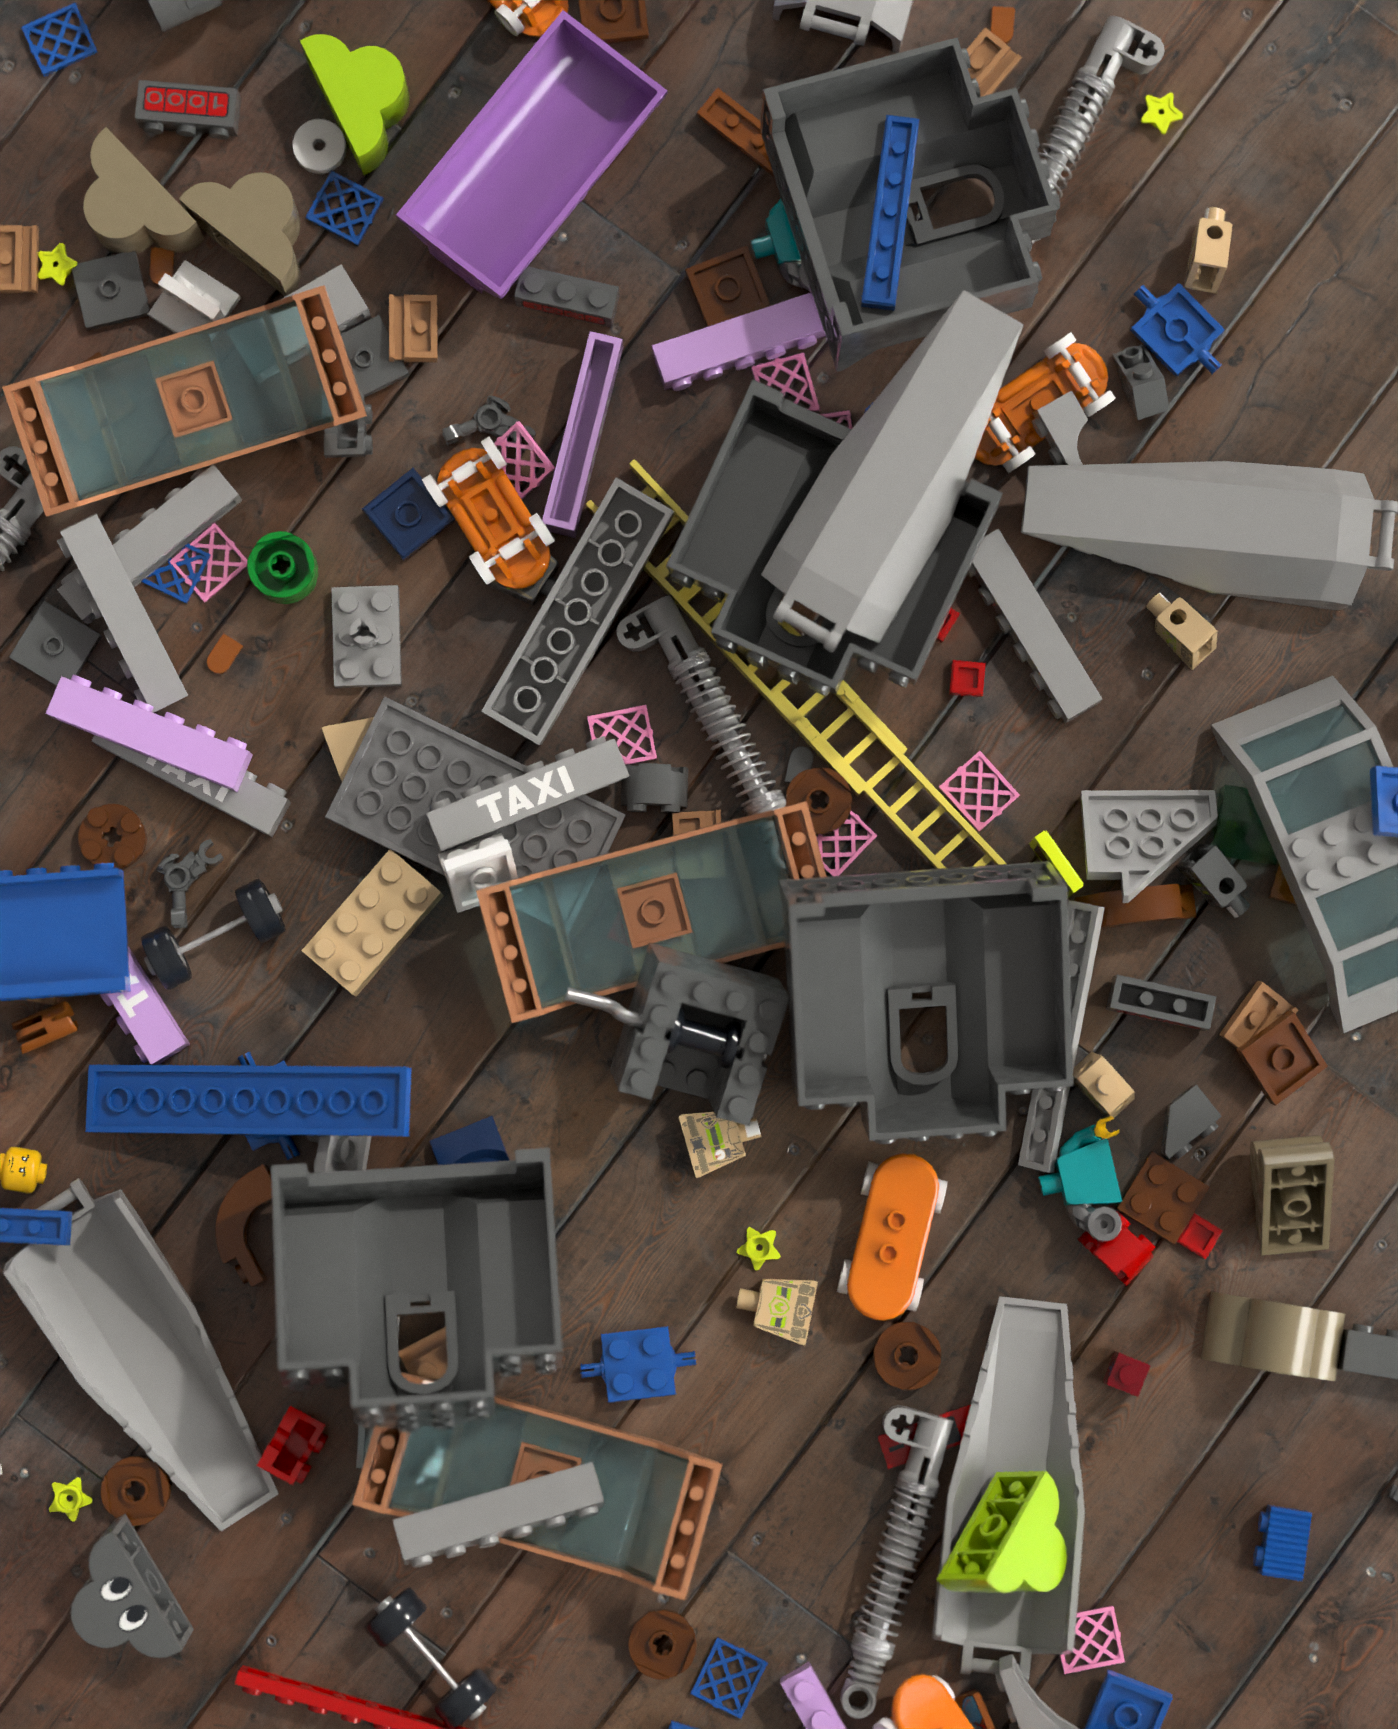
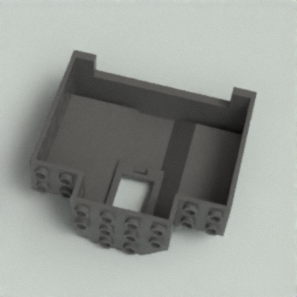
(826, 163)
(744, 512)
(974, 937)
(380, 1240)

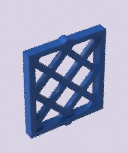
(70, 59)
(321, 196)
(194, 576)
(717, 1702)

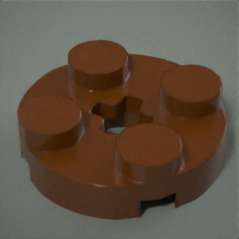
(837, 800)
(101, 821)
(888, 1351)
(149, 1475)
(670, 1662)

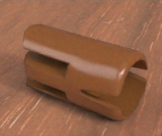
(45, 1026)

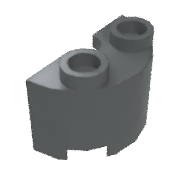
(350, 437)
(655, 786)

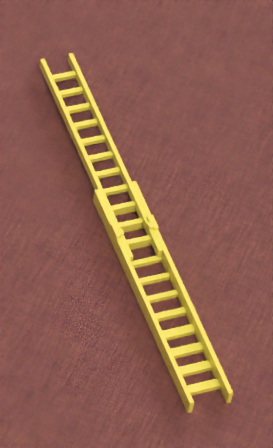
(805, 729)

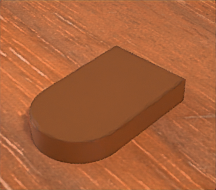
(1003, 22)
(160, 263)
(223, 654)

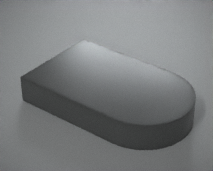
(800, 760)

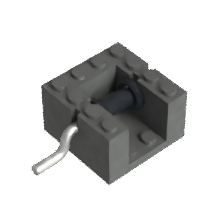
(695, 1030)

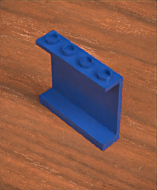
(63, 933)

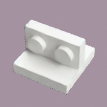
(192, 299)
(477, 867)

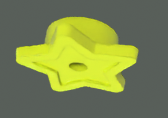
(1154, 118)
(64, 266)
(759, 1257)
(60, 1501)

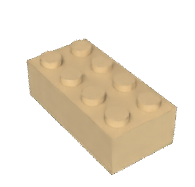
(372, 922)

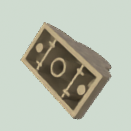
(131, 207)
(253, 223)
(1292, 1193)
(1273, 1336)

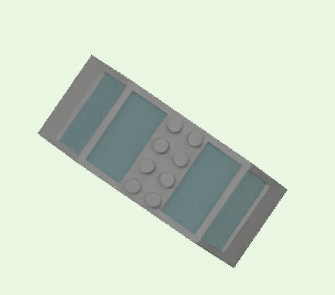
(1311, 786)

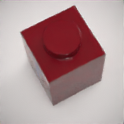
(1126, 1373)

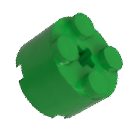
(266, 559)

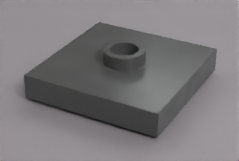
(111, 290)
(369, 357)
(55, 645)

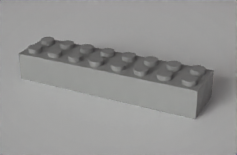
(578, 611)

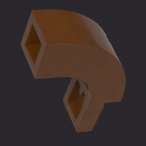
(1150, 905)
(234, 1218)

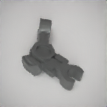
(488, 420)
(181, 875)

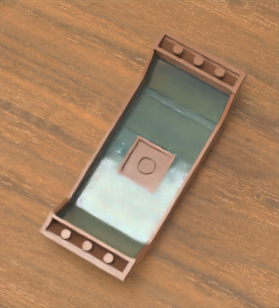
(185, 401)
(689, 892)
(650, 1490)

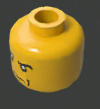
(21, 1170)

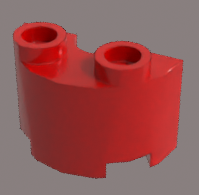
(1122, 1255)
(293, 1446)

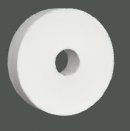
(312, 133)

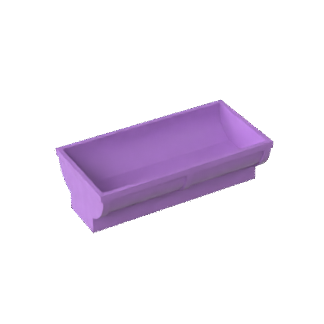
(530, 156)

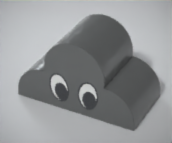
(128, 1598)

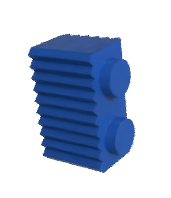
(1283, 1542)

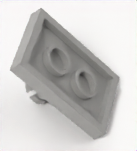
(366, 636)
(341, 1153)

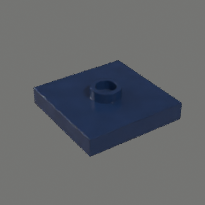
(407, 514)

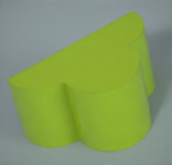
(363, 92)
(1010, 1539)

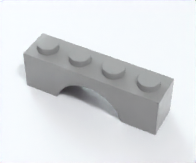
(1060, 425)

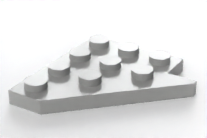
(1141, 832)

